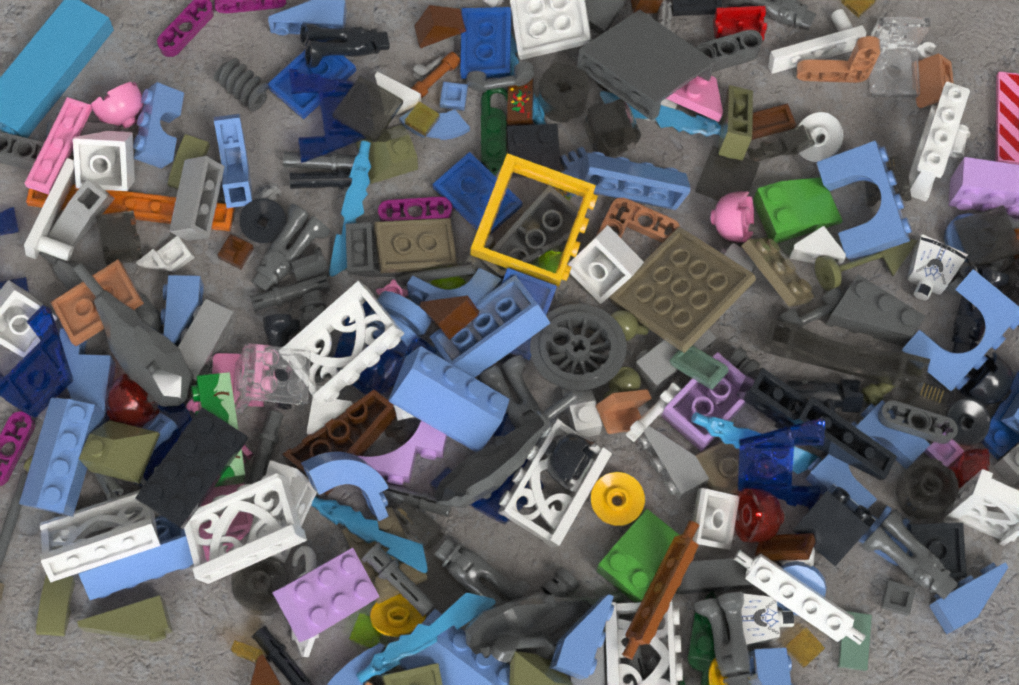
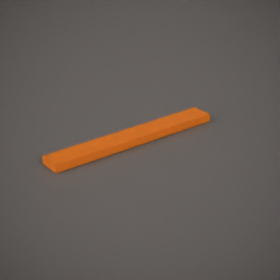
(145, 206)

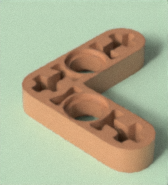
(854, 70)
(630, 220)

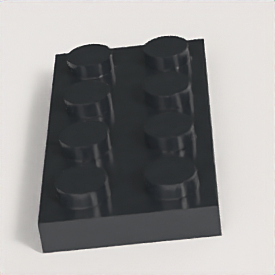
(192, 468)

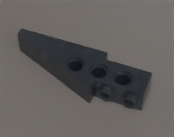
(791, 408)

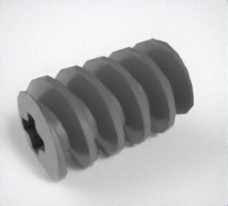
(242, 84)

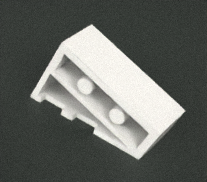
(302, 496)

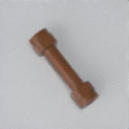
(448, 63)

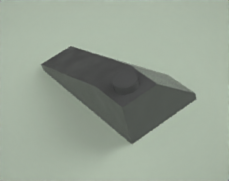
(537, 230)

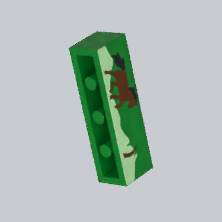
(216, 396)

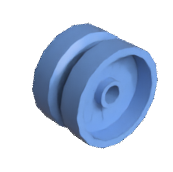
(405, 314)

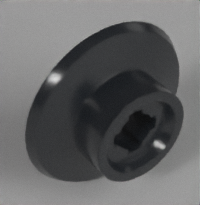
(264, 209)
(977, 424)

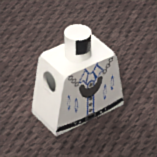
(933, 266)
(763, 620)

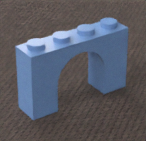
(888, 225)
(998, 314)
(834, 471)

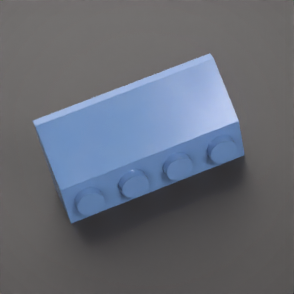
(635, 181)
(503, 323)
(448, 399)
(55, 470)
(143, 566)
(457, 661)

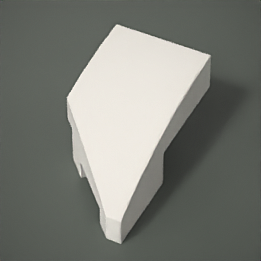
(168, 258)

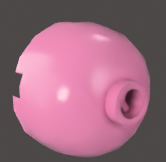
(120, 105)
(733, 216)

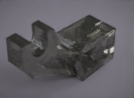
(788, 144)

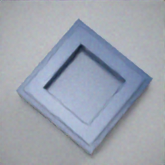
(453, 96)

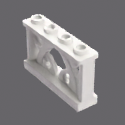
(937, 140)
(332, 318)
(571, 504)
(970, 508)
(258, 549)
(69, 552)
(616, 631)

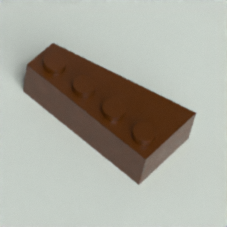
(349, 433)

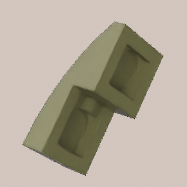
(189, 148)
(54, 606)

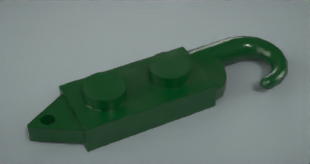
(493, 132)
(701, 645)

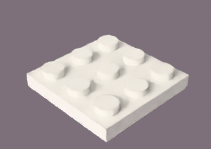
(549, 26)

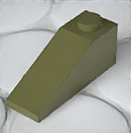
(736, 123)
(137, 621)

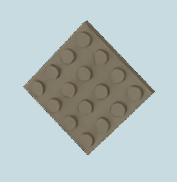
(682, 289)

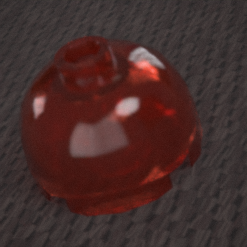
(129, 403)
(969, 464)
(758, 516)

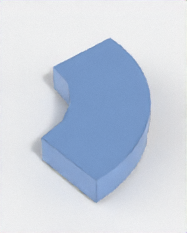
(447, 127)

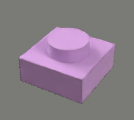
(944, 452)

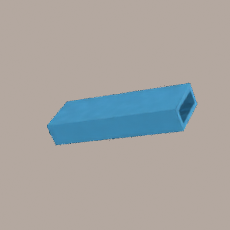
(50, 65)

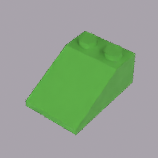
(795, 208)
(637, 556)

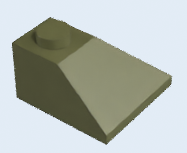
(391, 154)
(119, 451)
(534, 670)

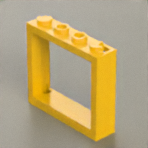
(547, 176)

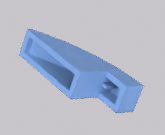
(90, 374)

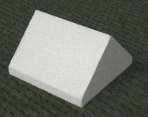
(716, 516)

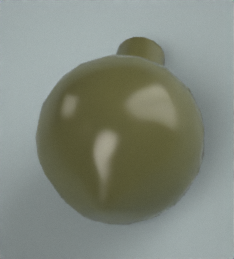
(629, 324)
(625, 380)

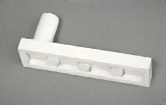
(820, 47)
(38, 239)

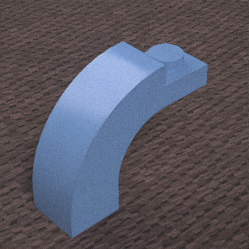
(234, 157)
(477, 288)
(341, 468)

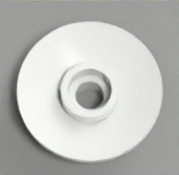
(819, 125)

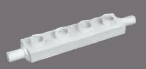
(799, 597)

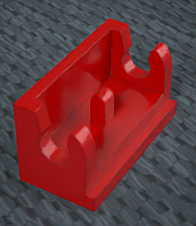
(739, 19)

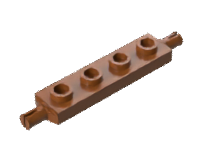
(661, 590)

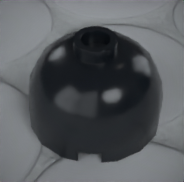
(990, 381)
(569, 458)

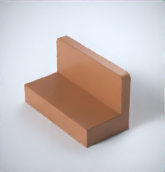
(932, 77)
(621, 410)

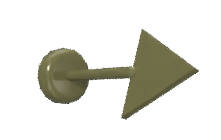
(829, 272)

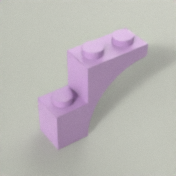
(399, 464)

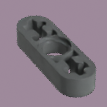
(928, 417)

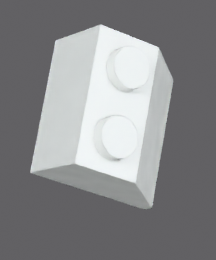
(105, 159)
(604, 264)
(15, 310)

